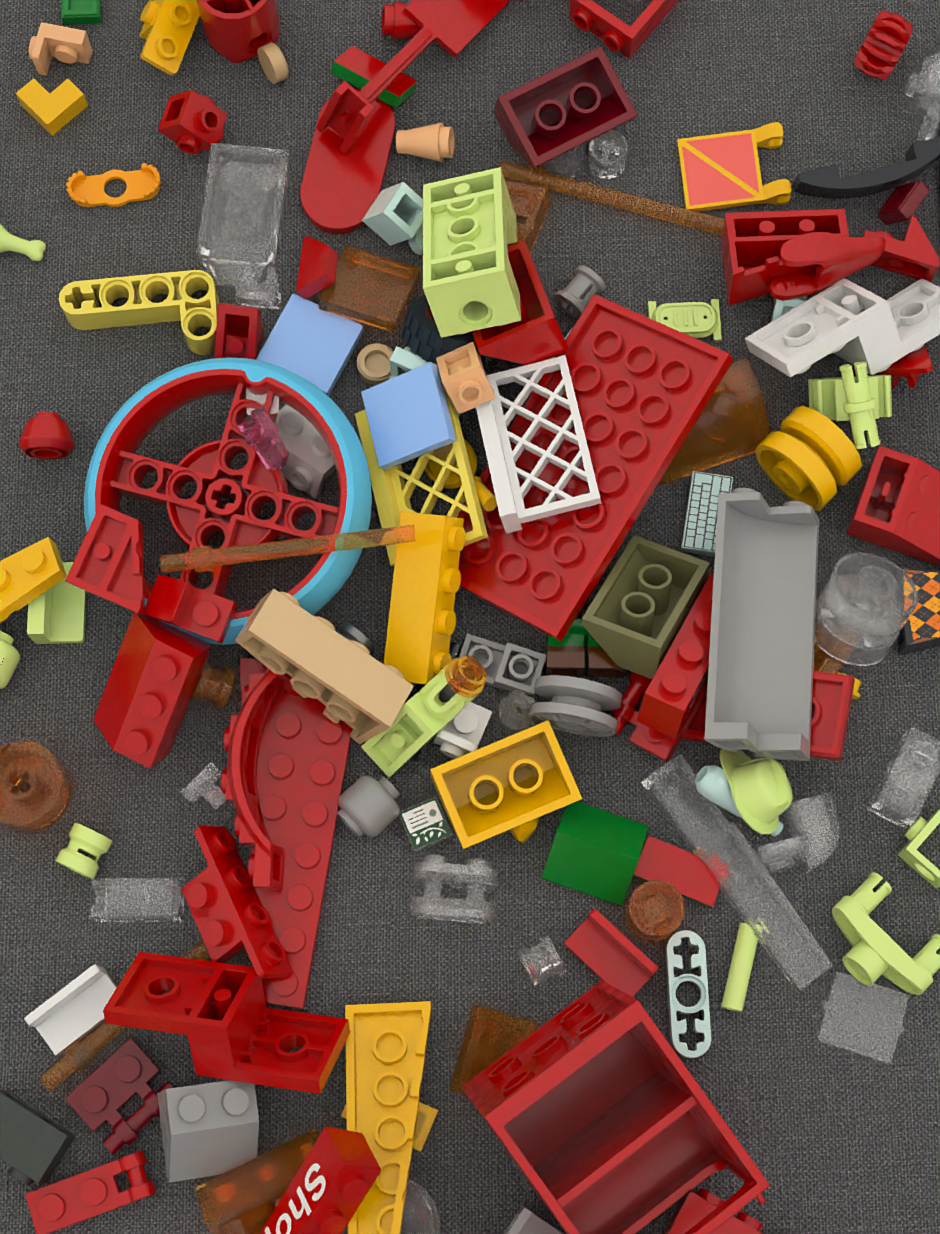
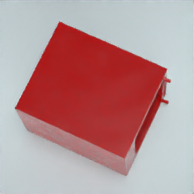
(609, 1119)

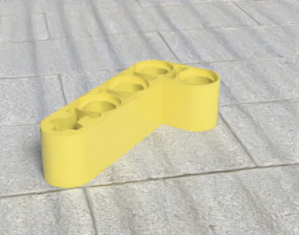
(140, 309)

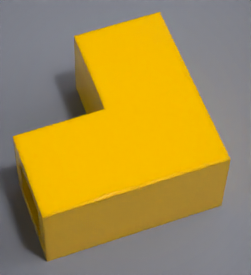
(54, 108)

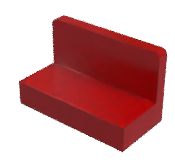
(610, 954)

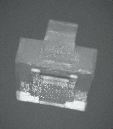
(258, 295)
(204, 786)

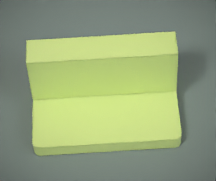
(58, 614)

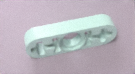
(695, 961)

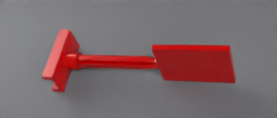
(447, 22)

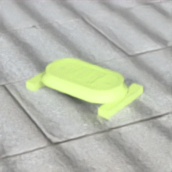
(689, 317)

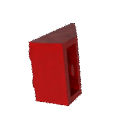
(899, 506)

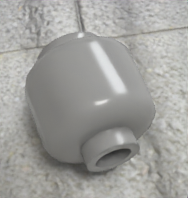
(368, 806)

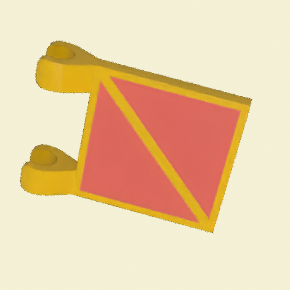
(726, 172)

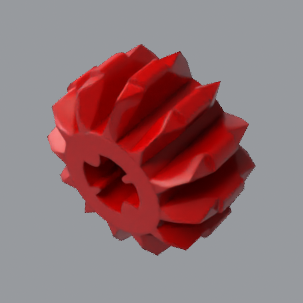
(883, 45)

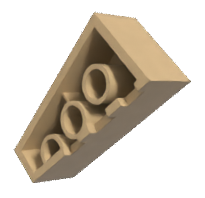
(325, 665)

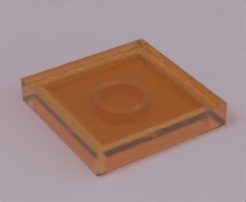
(370, 289)

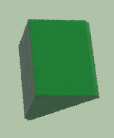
(595, 852)

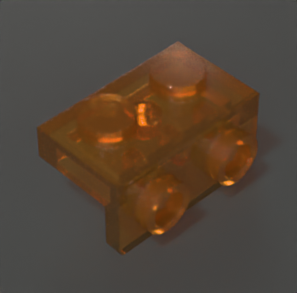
(485, 1040)

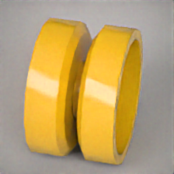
(809, 457)

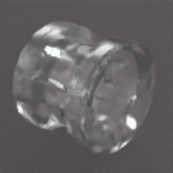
(603, 147)
(541, 961)

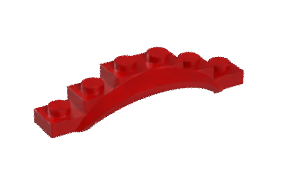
(240, 778)

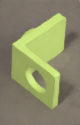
(917, 834)

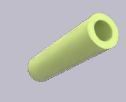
(740, 969)

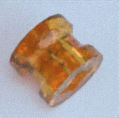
(214, 685)

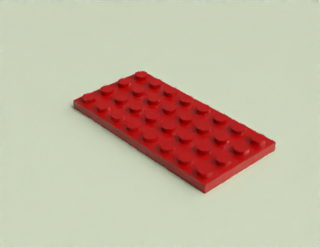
(637, 403)

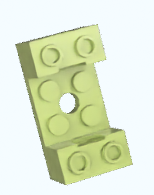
(467, 254)

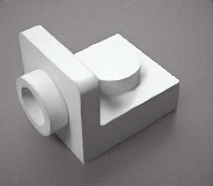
(463, 731)

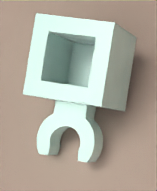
(398, 216)

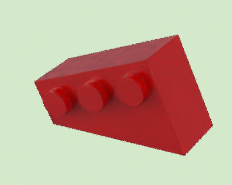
(754, 242)

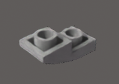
(505, 666)

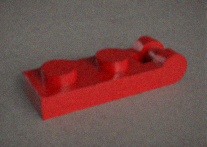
(88, 1194)

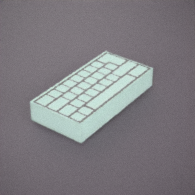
(701, 512)

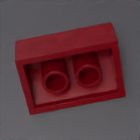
(564, 108)

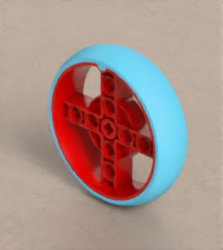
(120, 471)

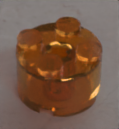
(49, 788)

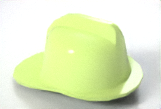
(758, 789)

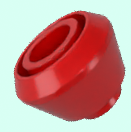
(46, 437)

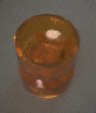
(654, 911)

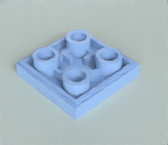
(311, 343)
(408, 416)

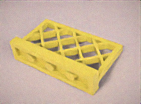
(394, 494)

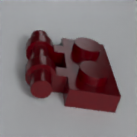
(112, 1087)

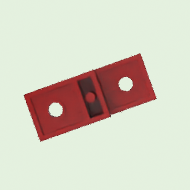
(228, 1022)

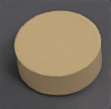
(273, 62)
(374, 363)

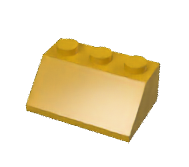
(505, 784)

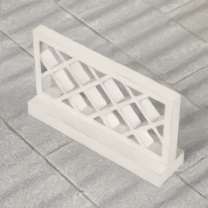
(502, 458)

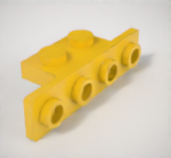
(167, 32)

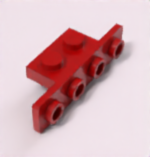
(230, 909)

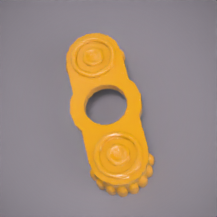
(90, 190)

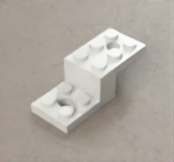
(852, 326)

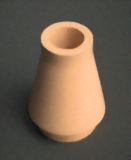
(427, 142)

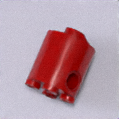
(239, 26)

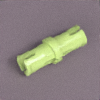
(860, 405)

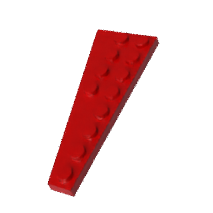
(298, 793)

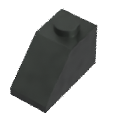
(30, 1141)

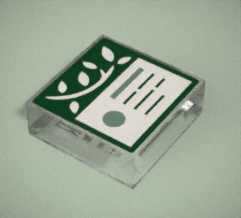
(425, 824)

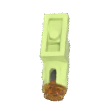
(427, 713)

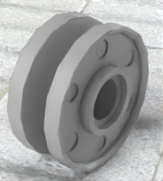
(576, 705)

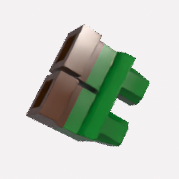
(568, 656)

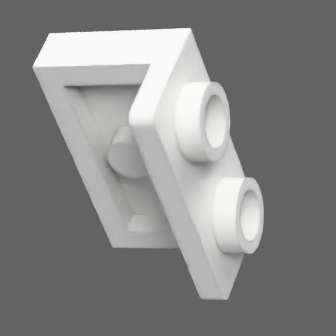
(309, 455)

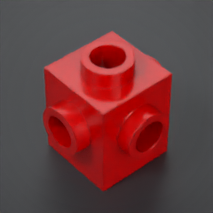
(192, 122)

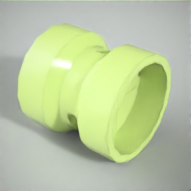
(87, 841)

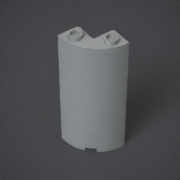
(762, 627)

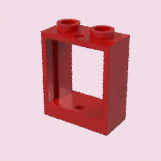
(614, 32)

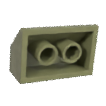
(644, 604)

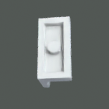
(73, 1009)

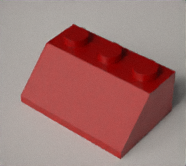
(538, 332)
(150, 689)

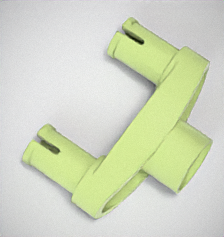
(874, 950)

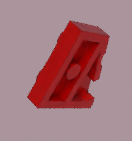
(112, 560)

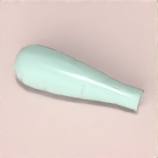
(714, 786)

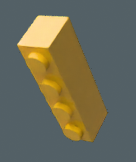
(424, 596)

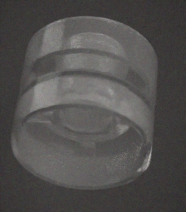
(863, 609)

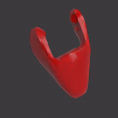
(836, 256)

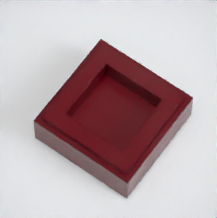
(902, 203)

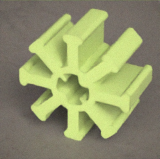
(828, 396)

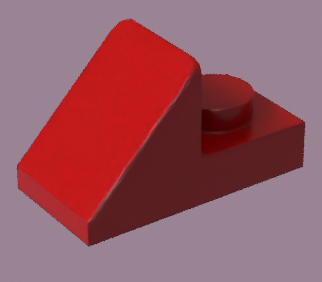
(909, 257)
(238, 331)
(190, 608)

